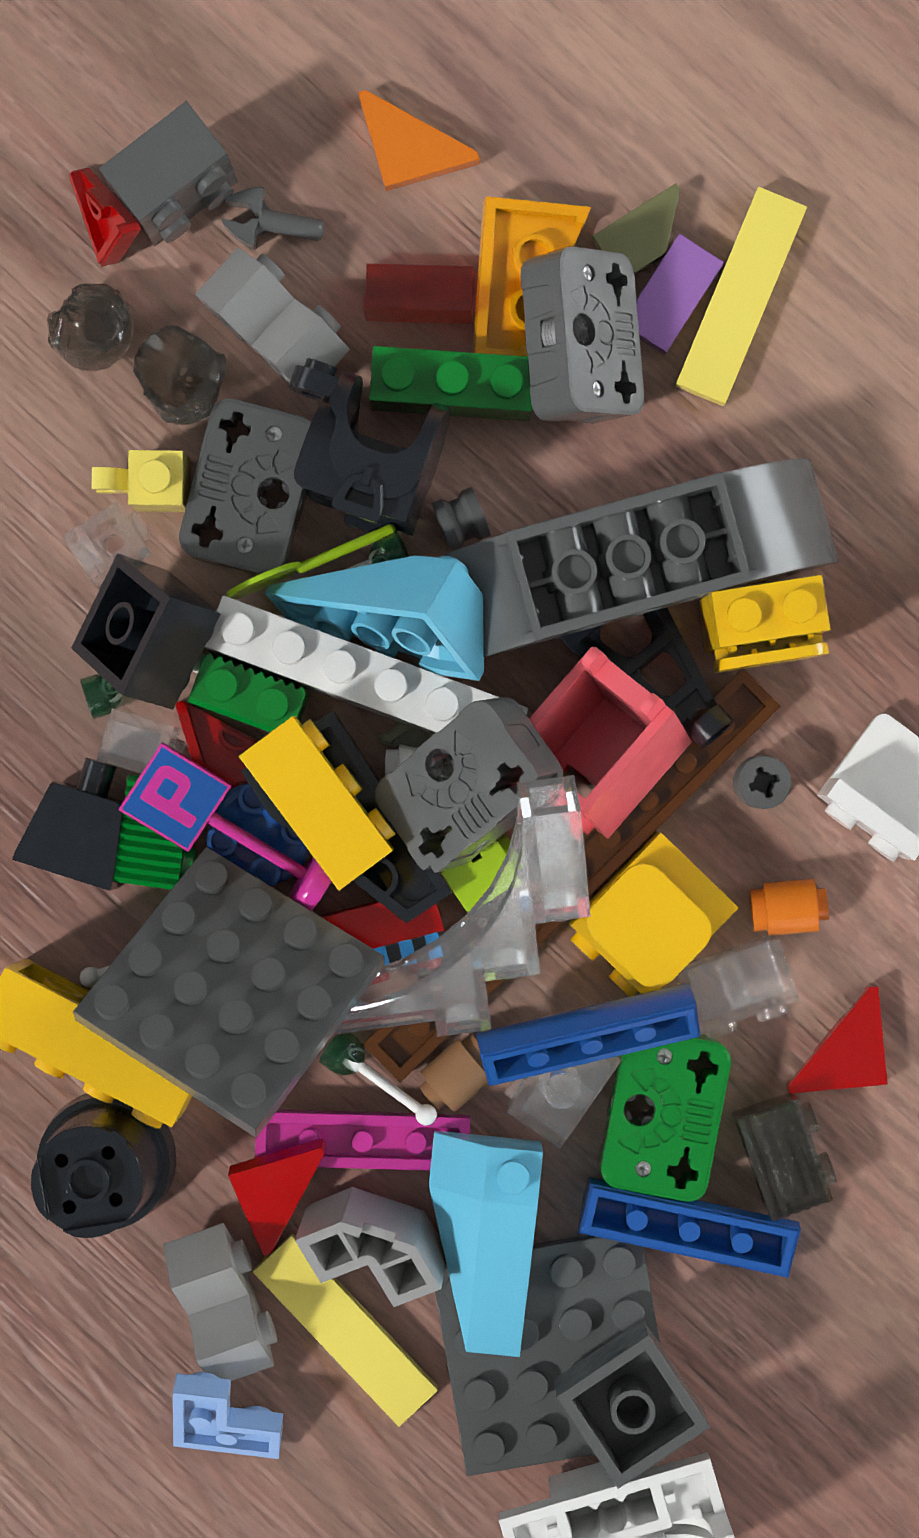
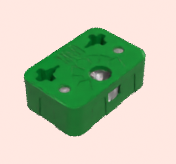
(680, 1119)

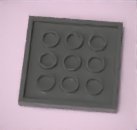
(230, 990)
(576, 1302)

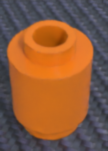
(788, 907)

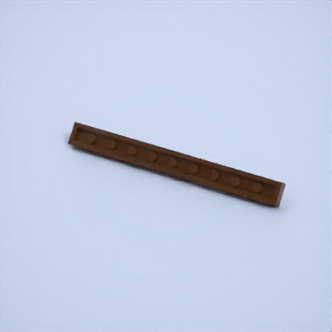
(750, 706)

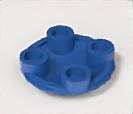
(246, 811)

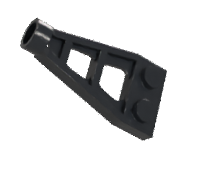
(685, 701)

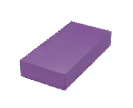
(674, 292)

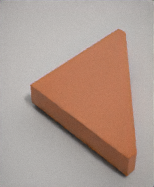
(408, 147)

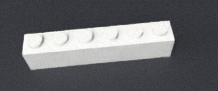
(339, 668)

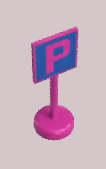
(179, 800)

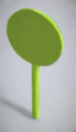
(282, 572)

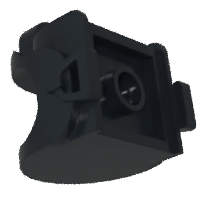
(357, 473)

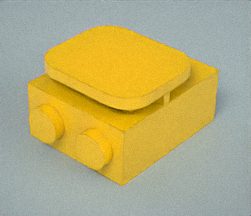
(765, 623)
(652, 917)

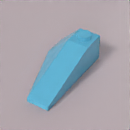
(396, 605)
(486, 1222)

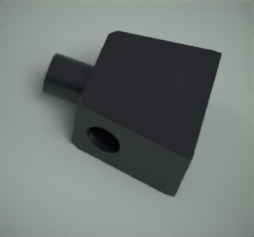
(76, 829)

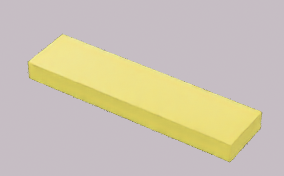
(741, 296)
(347, 1332)

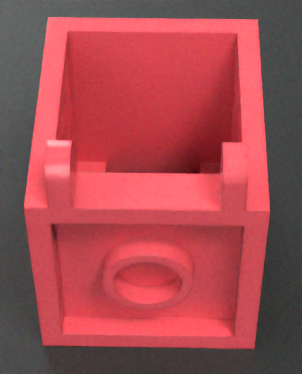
(611, 736)

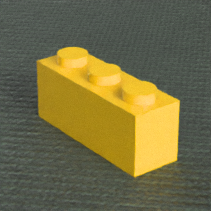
(319, 800)

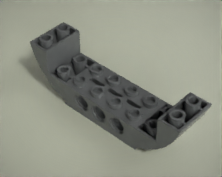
(648, 553)

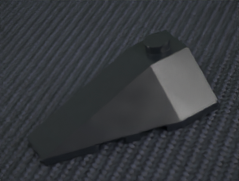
(396, 878)

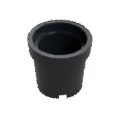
(80, 1192)

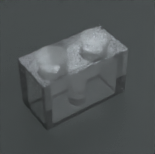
(740, 985)

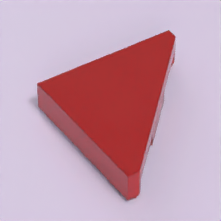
(105, 217)
(214, 743)
(849, 1053)
(272, 1188)

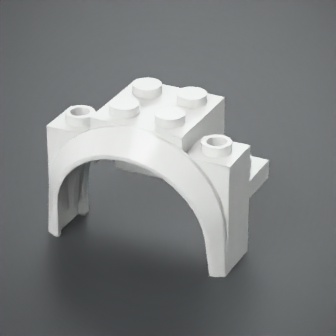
(659, 1503)

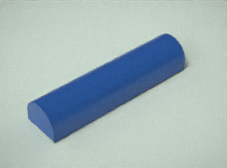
(589, 1034)
(690, 1228)

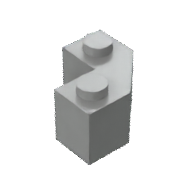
(261, 312)
(374, 1231)
(224, 1315)

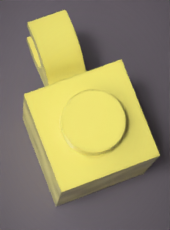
(153, 480)

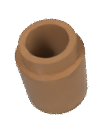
(454, 1075)

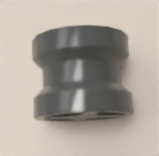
(461, 519)
(752, 785)

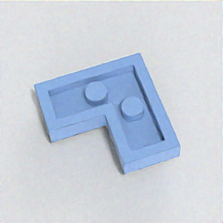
(208, 1422)

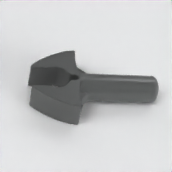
(268, 220)

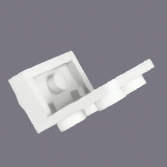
(879, 788)

